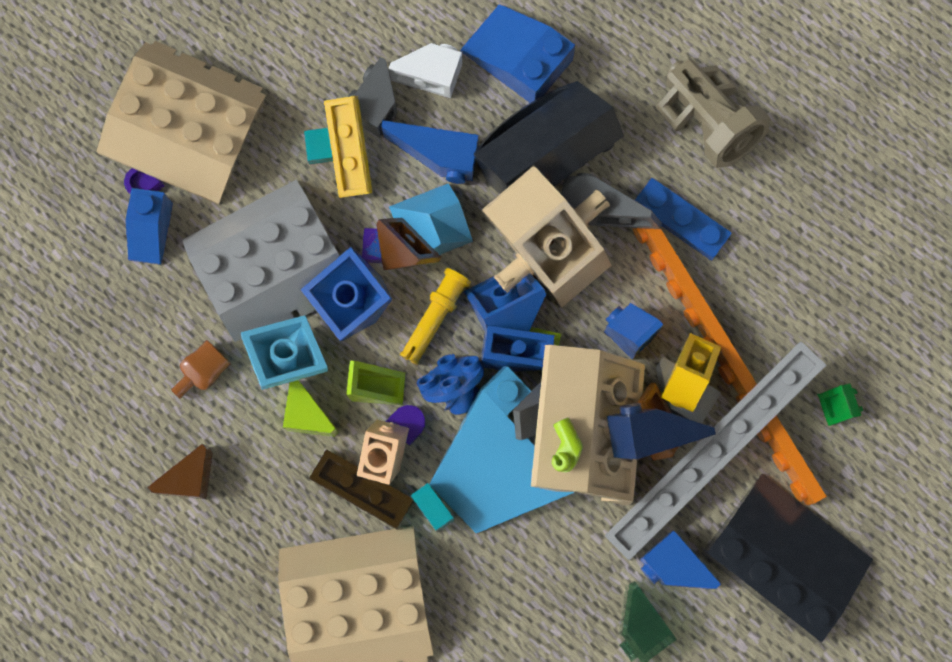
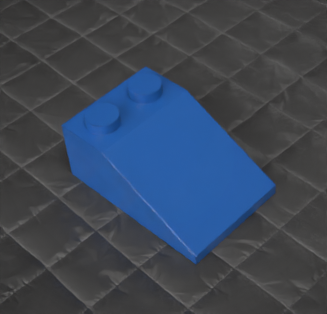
(520, 52)

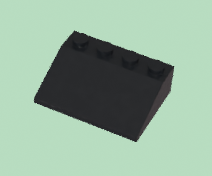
(789, 559)

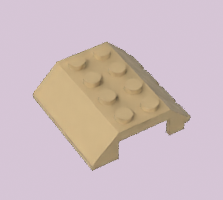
(180, 120)
(355, 599)

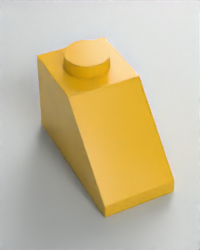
(691, 373)

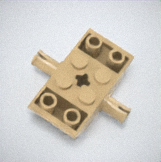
(531, 217)

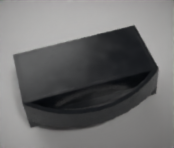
(550, 133)

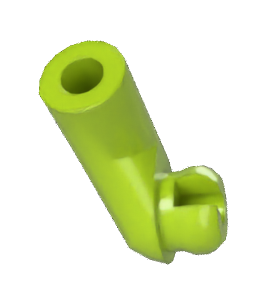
(569, 448)

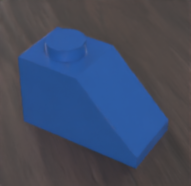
(147, 225)
(632, 329)
(514, 349)
(676, 565)

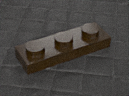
(369, 495)

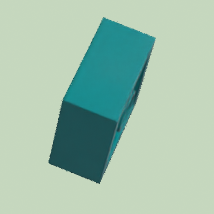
(432, 507)

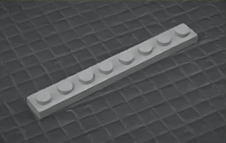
(715, 451)

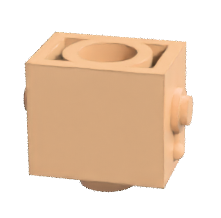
(382, 451)

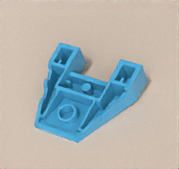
(486, 467)

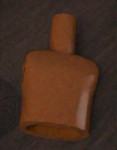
(201, 369)

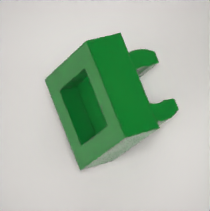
(840, 404)

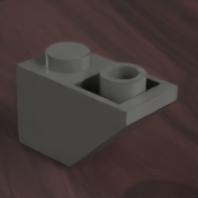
(376, 97)

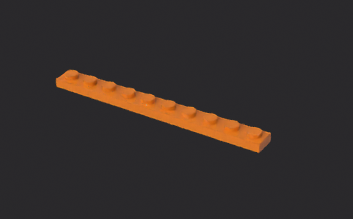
(732, 367)

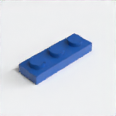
(684, 219)

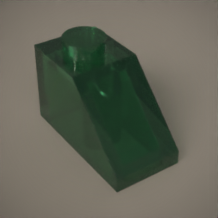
(642, 627)

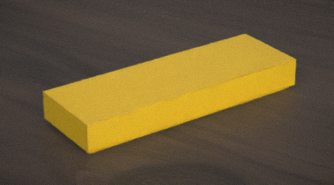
(348, 146)

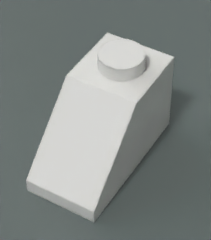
(429, 69)

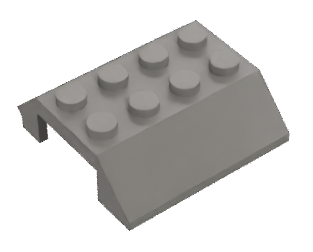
(261, 259)

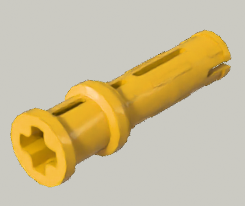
(441, 303)

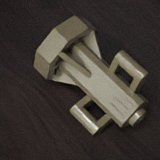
(726, 127)

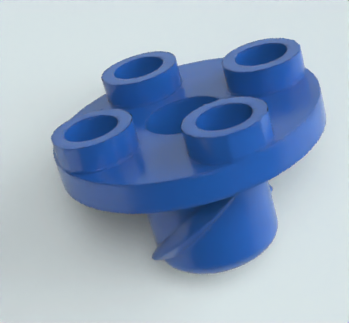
(452, 382)

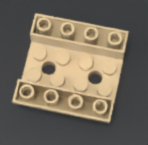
(586, 389)

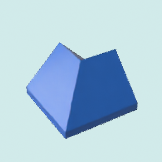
(348, 295)
(503, 309)

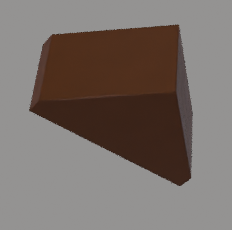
(402, 245)
(188, 477)

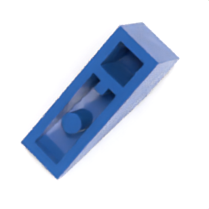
(438, 149)

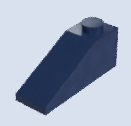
(645, 432)

